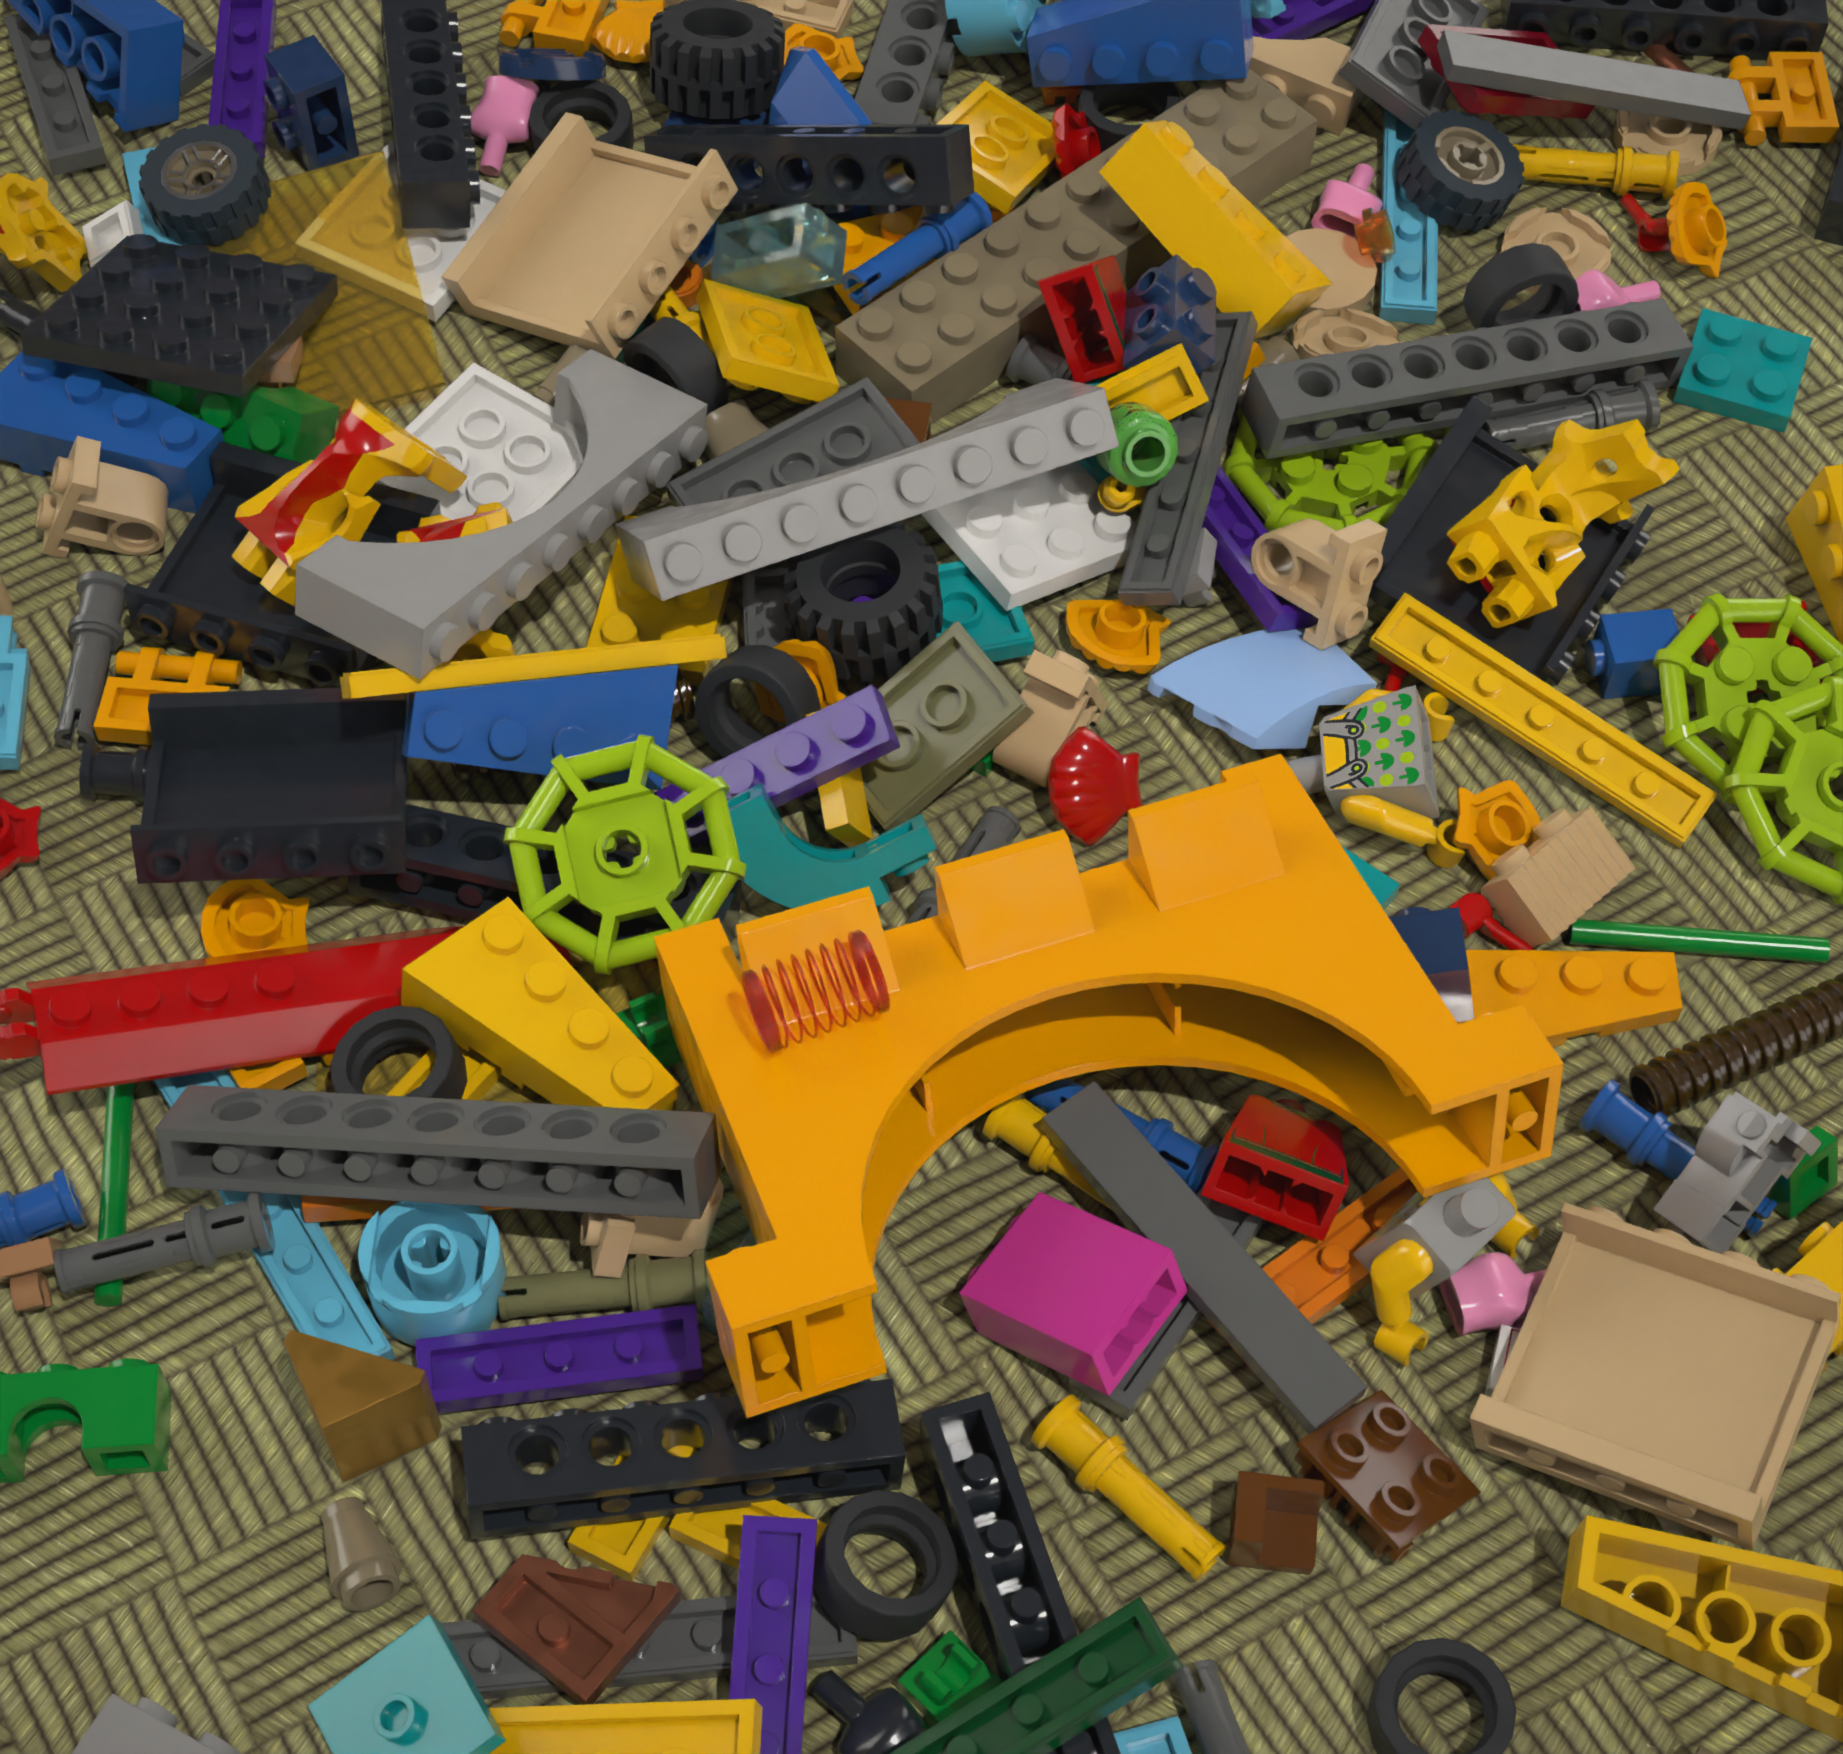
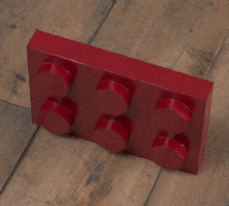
(1495, 101)

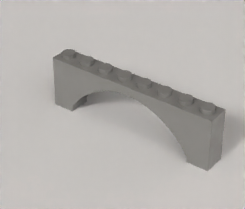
(720, 539)
(431, 597)

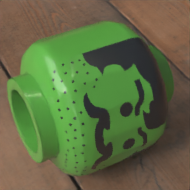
(1145, 445)

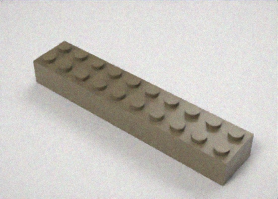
(966, 312)

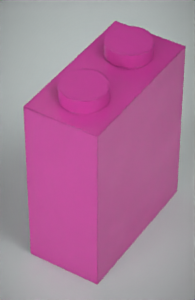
(1074, 1292)

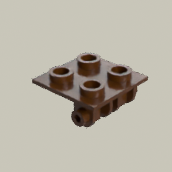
(1386, 1473)

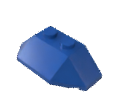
(814, 95)

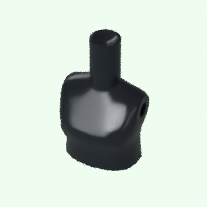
(872, 1724)

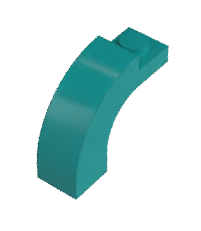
(802, 873)

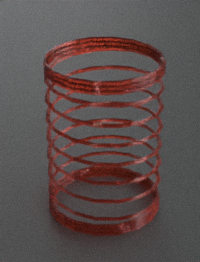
(762, 1010)

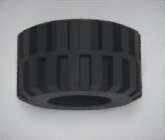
(716, 58)
(875, 633)

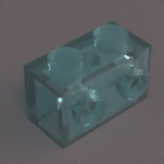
(780, 252)

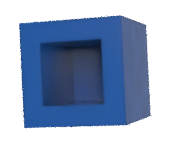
(1625, 651)

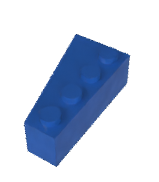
(1139, 41)
(122, 48)
(56, 401)
(535, 720)

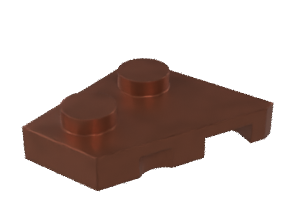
(574, 1622)

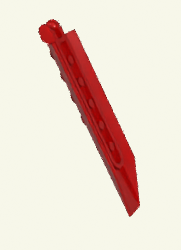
(207, 1010)

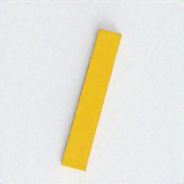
(535, 666)
(1543, 720)

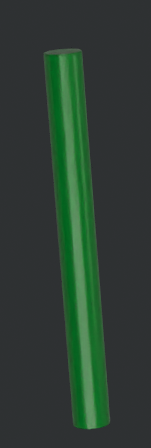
(1699, 940)
(115, 1179)

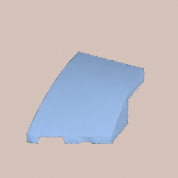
(1263, 686)

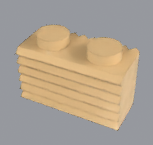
(1557, 876)

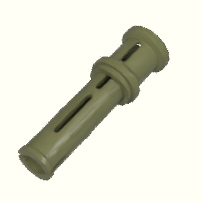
(642, 1286)

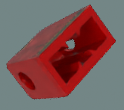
(1089, 315)
(1281, 1166)

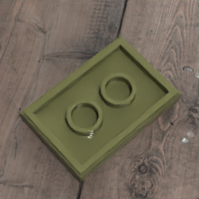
(947, 716)

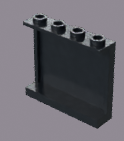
(1416, 552)
(222, 608)
(273, 786)

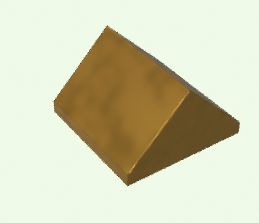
(363, 1403)

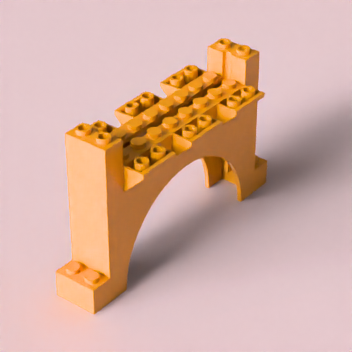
(1212, 947)

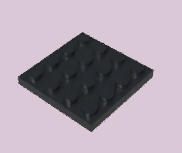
(181, 315)

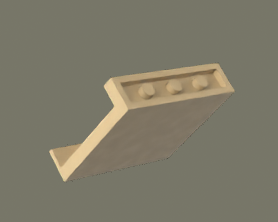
(587, 239)
(1661, 1374)

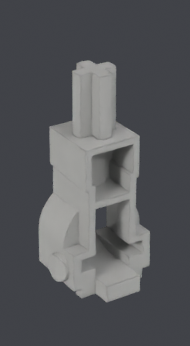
(1732, 1172)

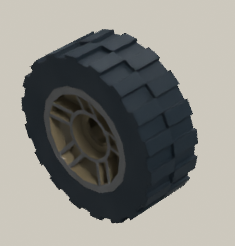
(1460, 170)
(205, 185)

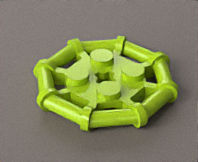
(1325, 493)
(1737, 671)
(1800, 785)
(592, 832)

